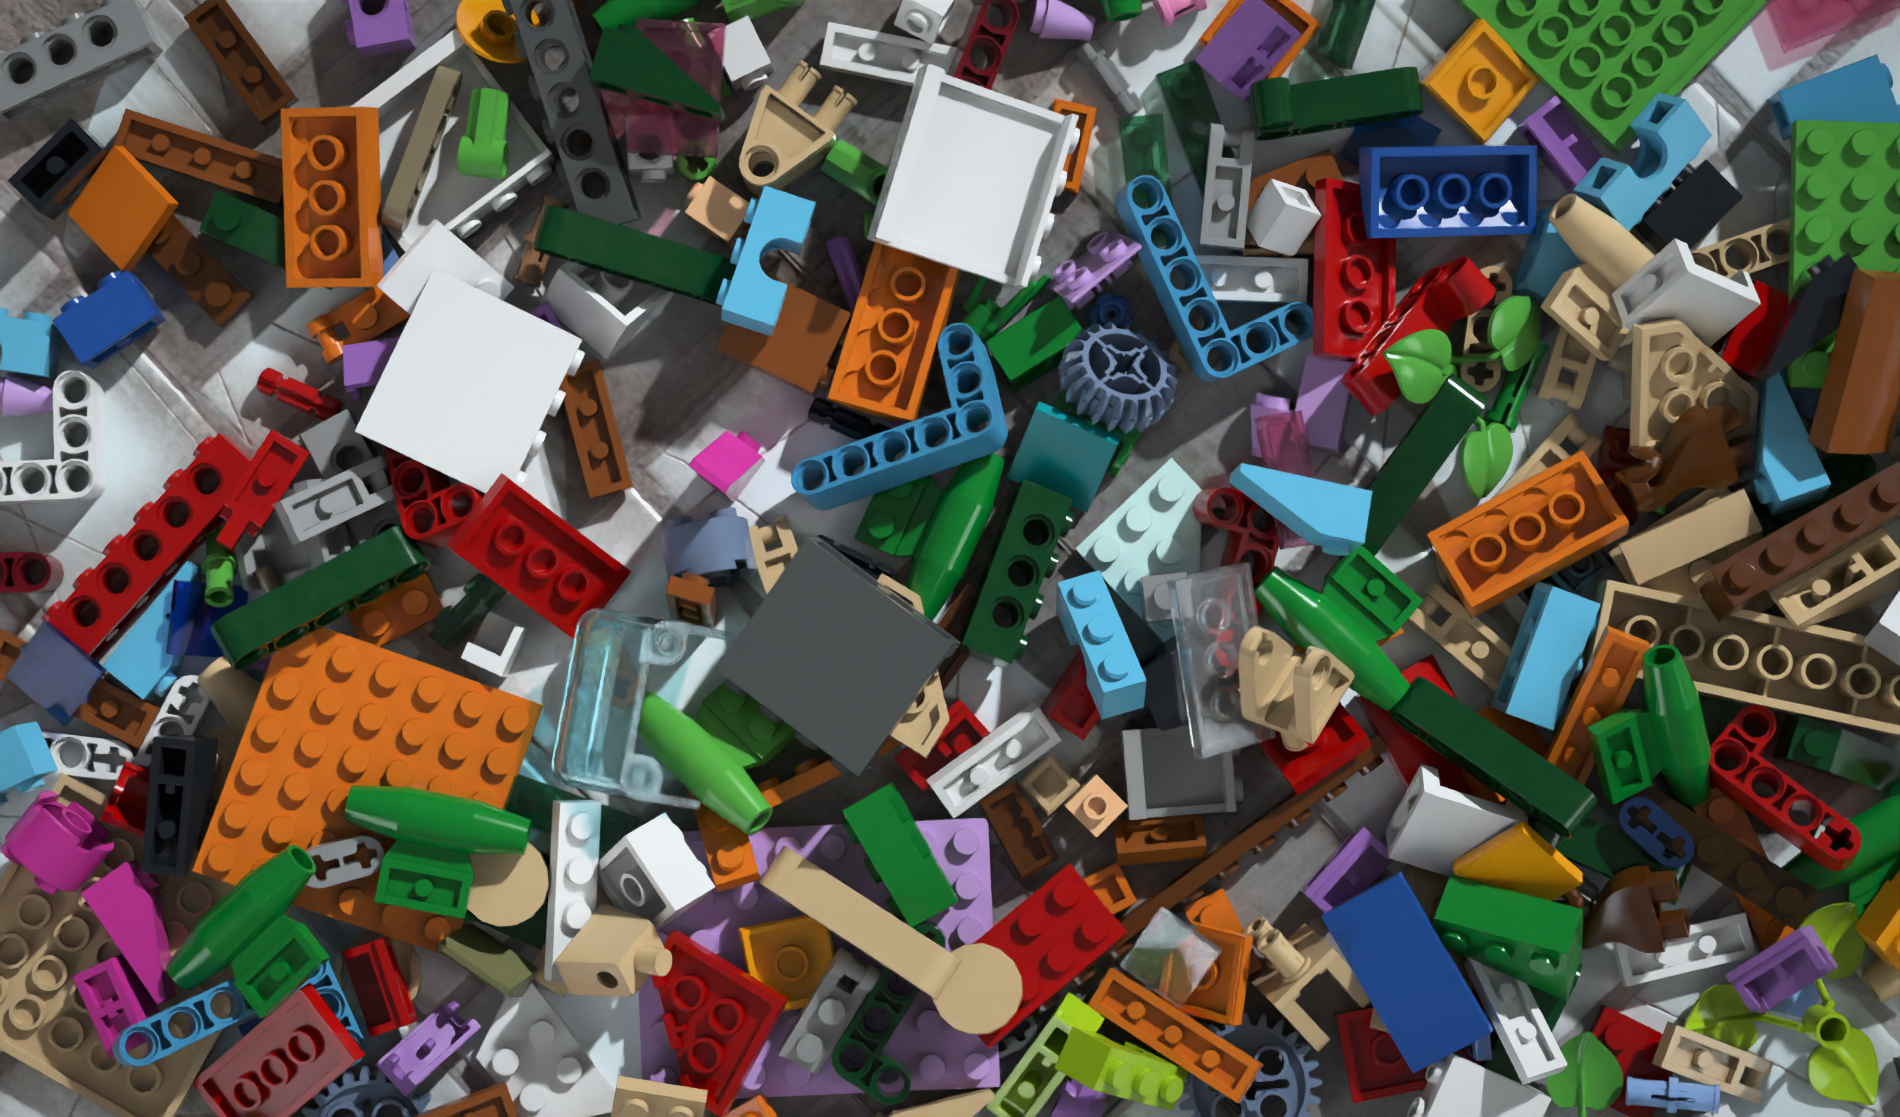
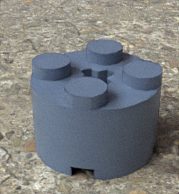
(709, 547)

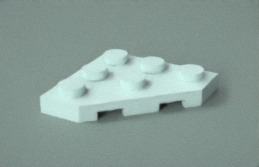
(1148, 537)

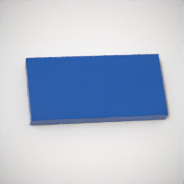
(1407, 972)

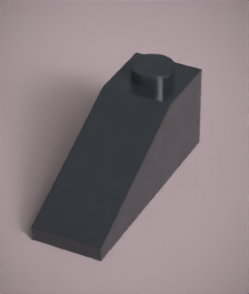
(1810, 315)
(177, 801)

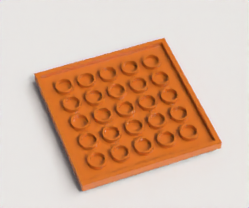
(346, 717)

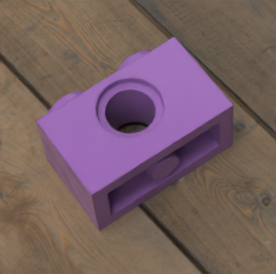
(383, 32)

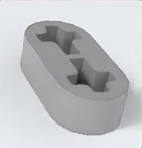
(345, 871)

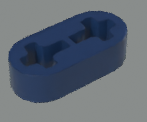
(1649, 840)

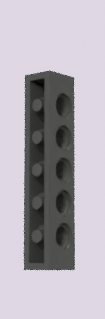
(563, 29)

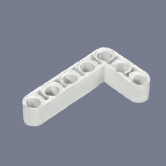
(67, 458)

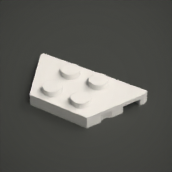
(543, 1061)

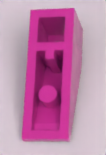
(729, 463)
(136, 921)

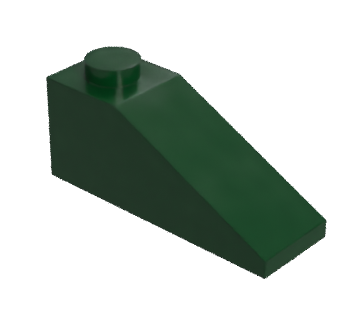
(640, 70)
(246, 229)
(1839, 754)

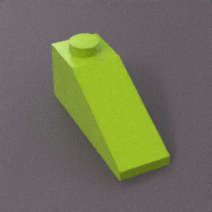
(1034, 1074)

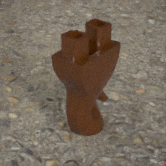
(1690, 457)
(1631, 911)

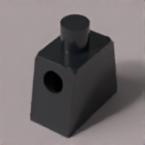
(1163, 688)

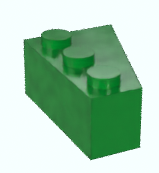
(899, 856)
(1512, 933)

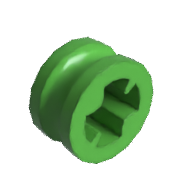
(701, 177)

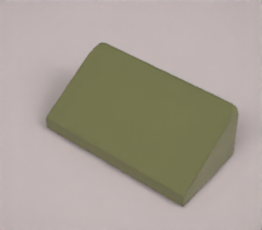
(488, 960)

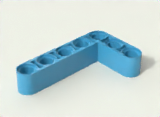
(1197, 292)
(916, 437)
(204, 1022)

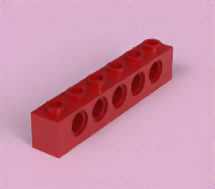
(175, 548)

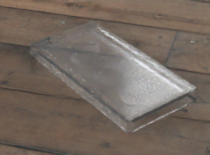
(1209, 622)

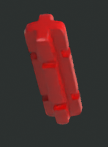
(298, 394)

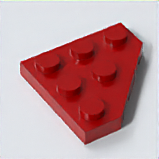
(714, 1019)

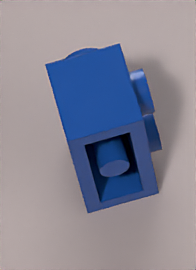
(108, 318)

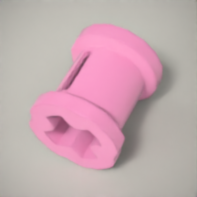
(1173, 9)

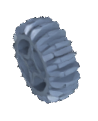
(1117, 377)

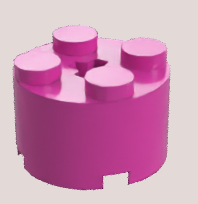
(57, 843)

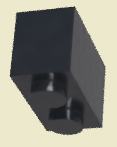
(59, 169)
(1690, 209)

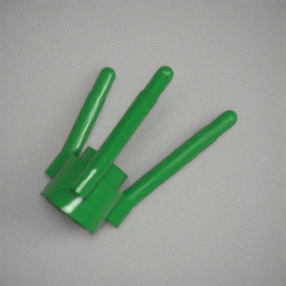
(988, 316)

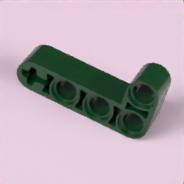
(1333, 103)
(1605, 850)
(873, 1041)

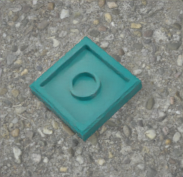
(1064, 455)

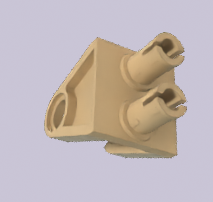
(789, 136)
(1289, 688)
(1291, 966)

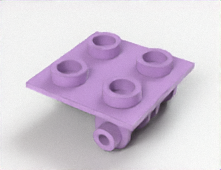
(1105, 255)

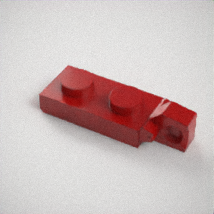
(259, 487)

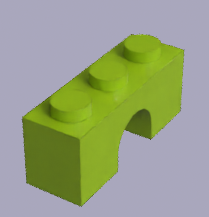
(1121, 1070)

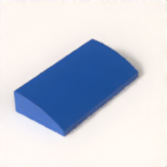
(1448, 190)

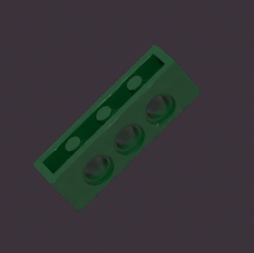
(979, 633)

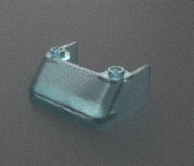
(606, 703)

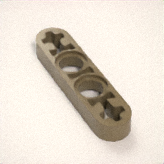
(421, 148)

